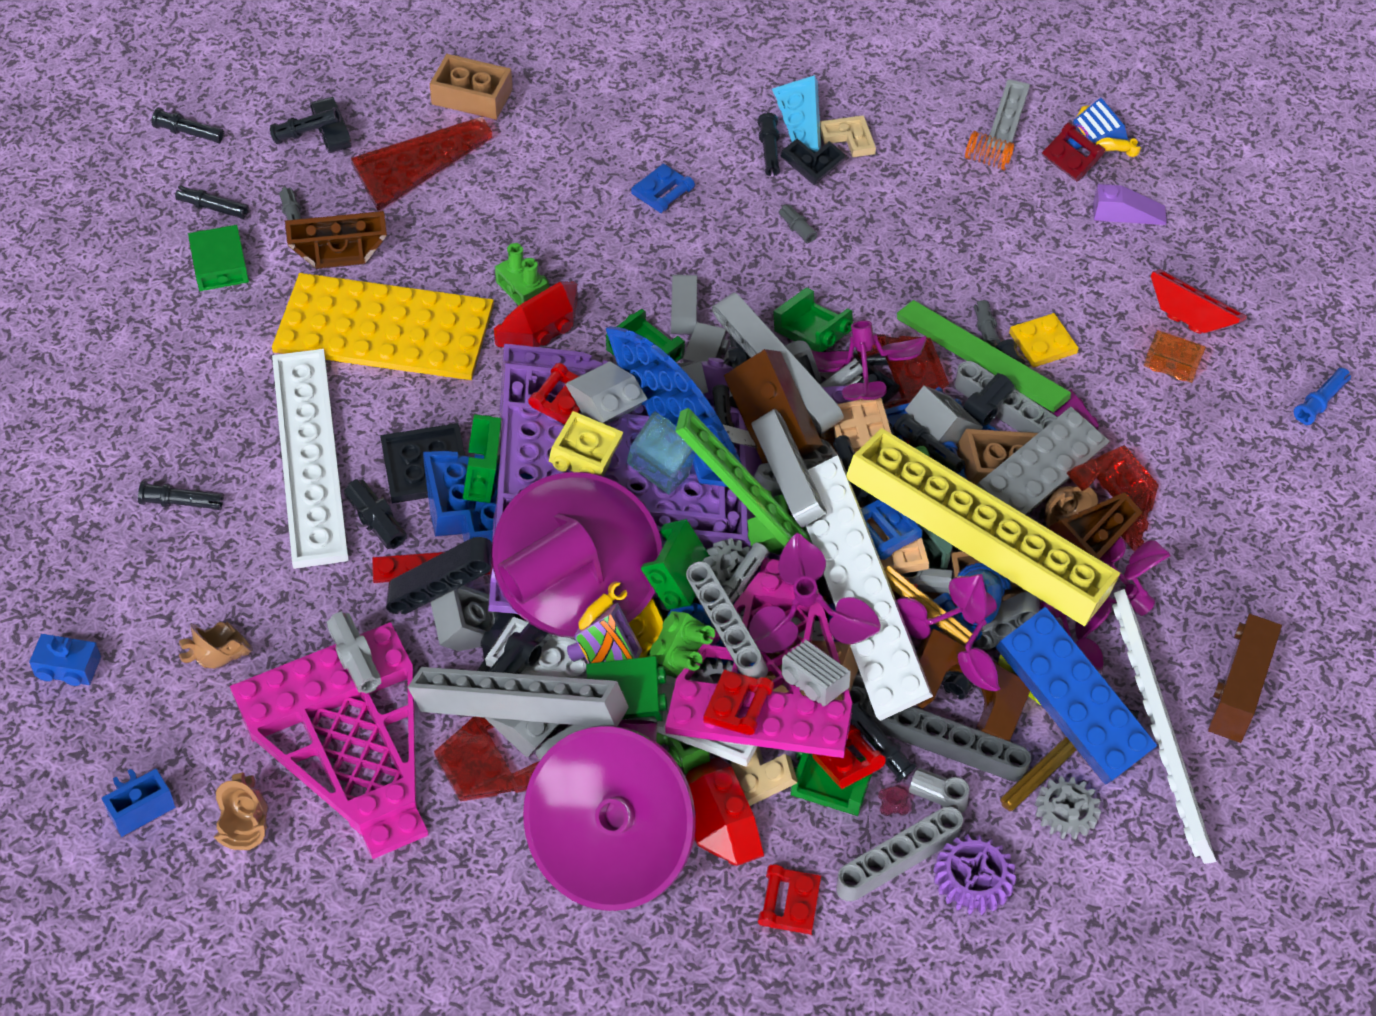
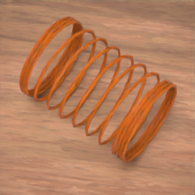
(1009, 149)

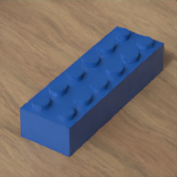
(1075, 696)

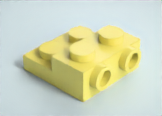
(584, 445)

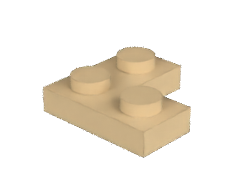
(852, 130)
(766, 779)

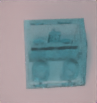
(661, 454)

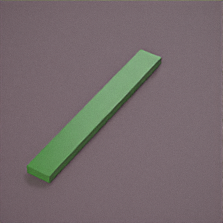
(976, 350)
(736, 477)

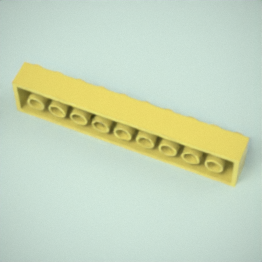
(983, 526)

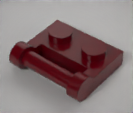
(1067, 157)

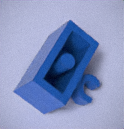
(65, 659)
(137, 801)

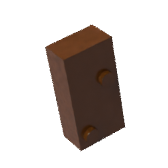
(767, 385)
(1244, 677)

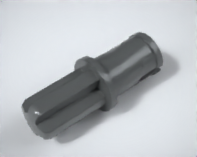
(290, 207)
(798, 223)

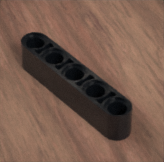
(439, 575)

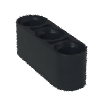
(335, 135)

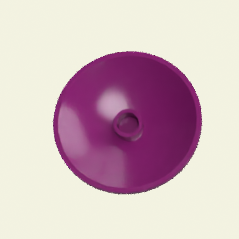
(567, 544)
(610, 816)

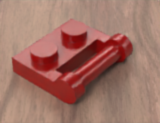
(564, 403)
(729, 699)
(849, 769)
(800, 900)

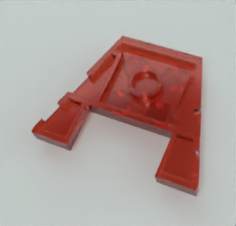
(914, 372)
(1120, 473)
(476, 765)

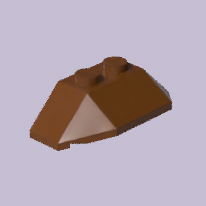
(337, 239)

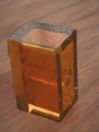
(1174, 356)

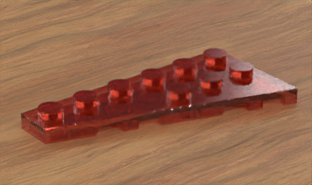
(404, 165)

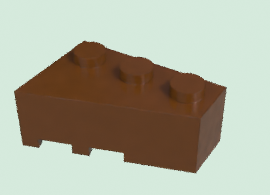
(1099, 525)

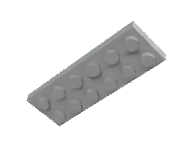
(1043, 462)

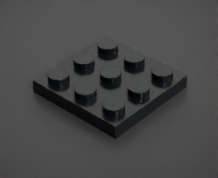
(405, 458)

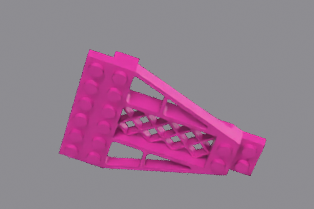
(310, 689)
(786, 719)

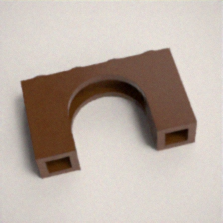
(1001, 708)

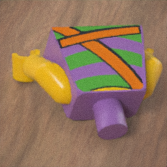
(606, 633)

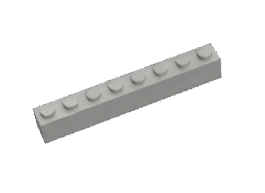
(519, 697)

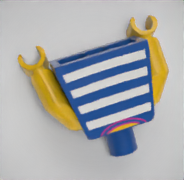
(1104, 128)

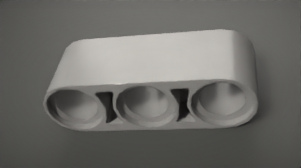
(683, 304)
(1010, 616)

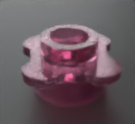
(896, 794)

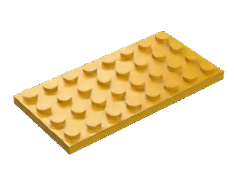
(385, 325)

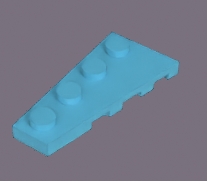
(801, 110)

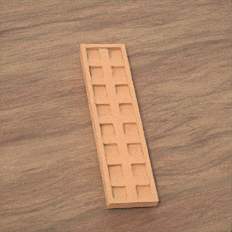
(861, 423)

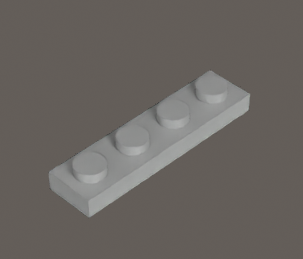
(1008, 113)

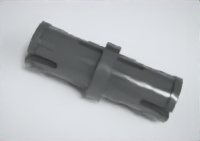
(986, 323)

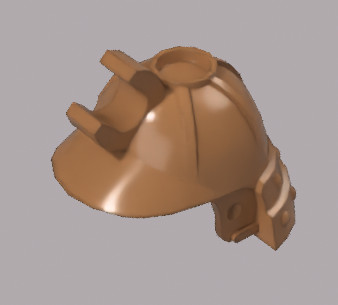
(1067, 502)
(214, 646)
(242, 813)

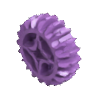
(955, 860)

